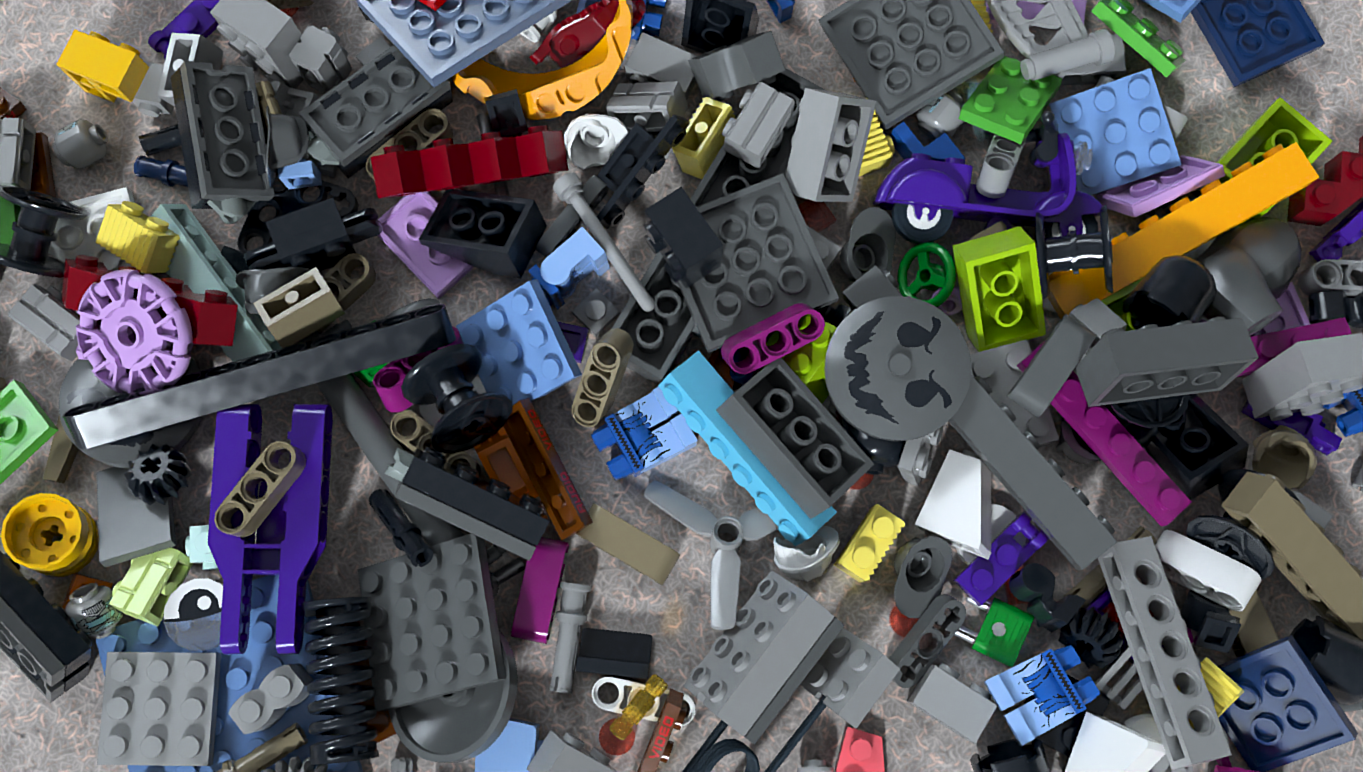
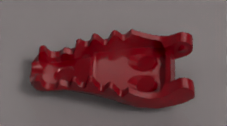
(582, 32)

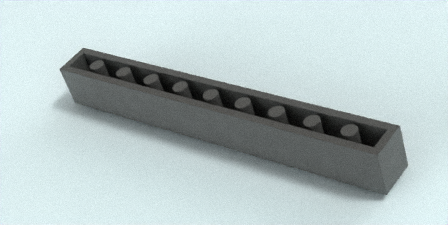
(1013, 455)

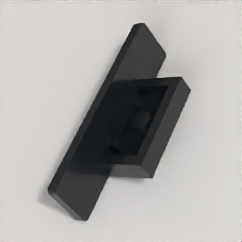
(634, 163)

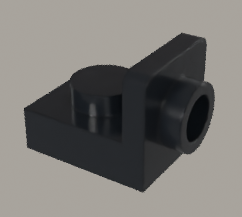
(506, 113)

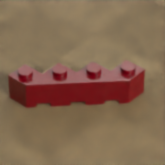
(461, 165)
(1333, 194)
(210, 314)

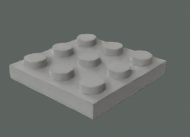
(159, 709)

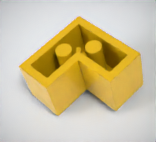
(103, 67)

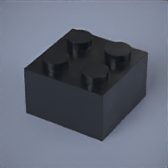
(683, 238)

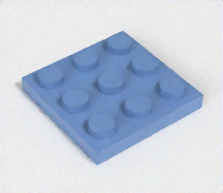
(1124, 130)
(520, 345)

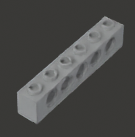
(1155, 668)

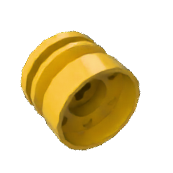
(30, 530)

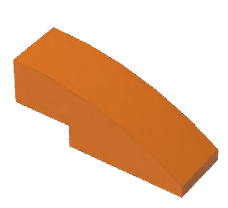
(504, 464)

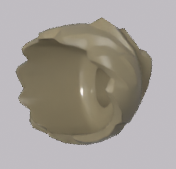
(1285, 455)

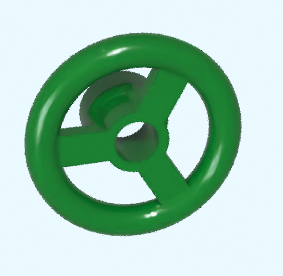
(941, 275)

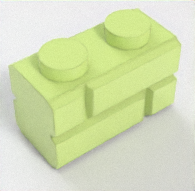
(150, 584)

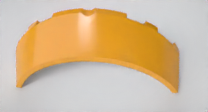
(561, 90)

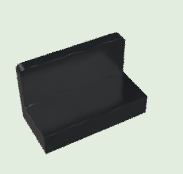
(614, 653)

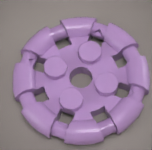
(151, 332)

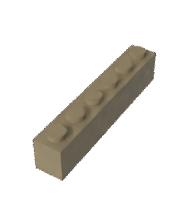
(1300, 549)

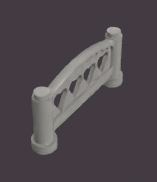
(1065, 51)

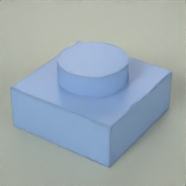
(300, 175)

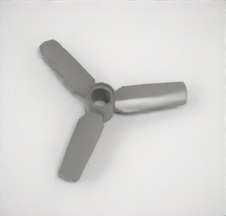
(726, 563)

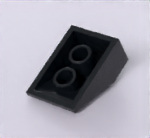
(717, 23)
(486, 230)
(1197, 448)

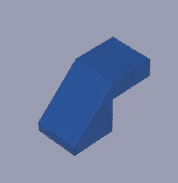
(907, 143)

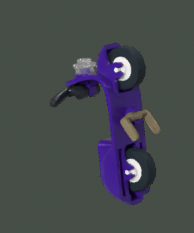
(931, 193)

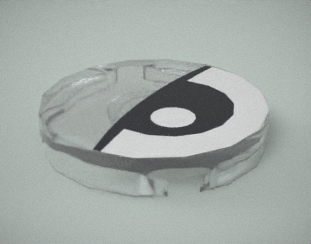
(194, 614)

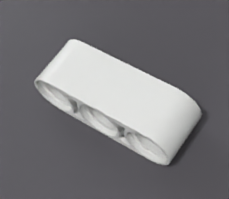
(1207, 571)
(627, 691)

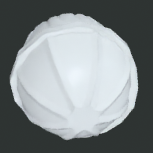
(593, 139)
(808, 558)

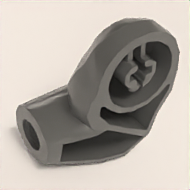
(1252, 270)

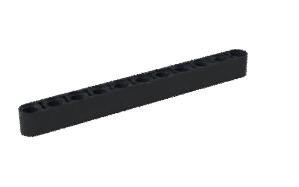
(261, 376)

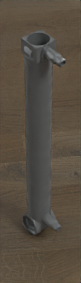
(380, 447)

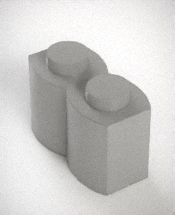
(266, 706)

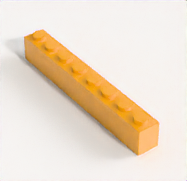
(1188, 225)

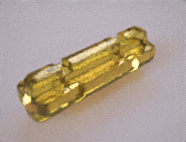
(638, 707)

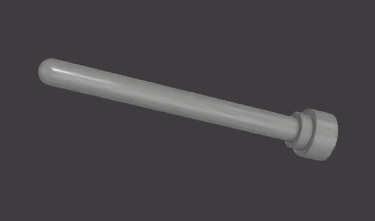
(570, 190)

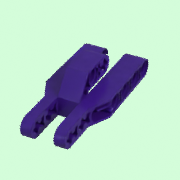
(288, 538)

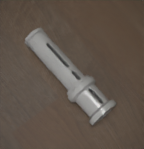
(571, 618)

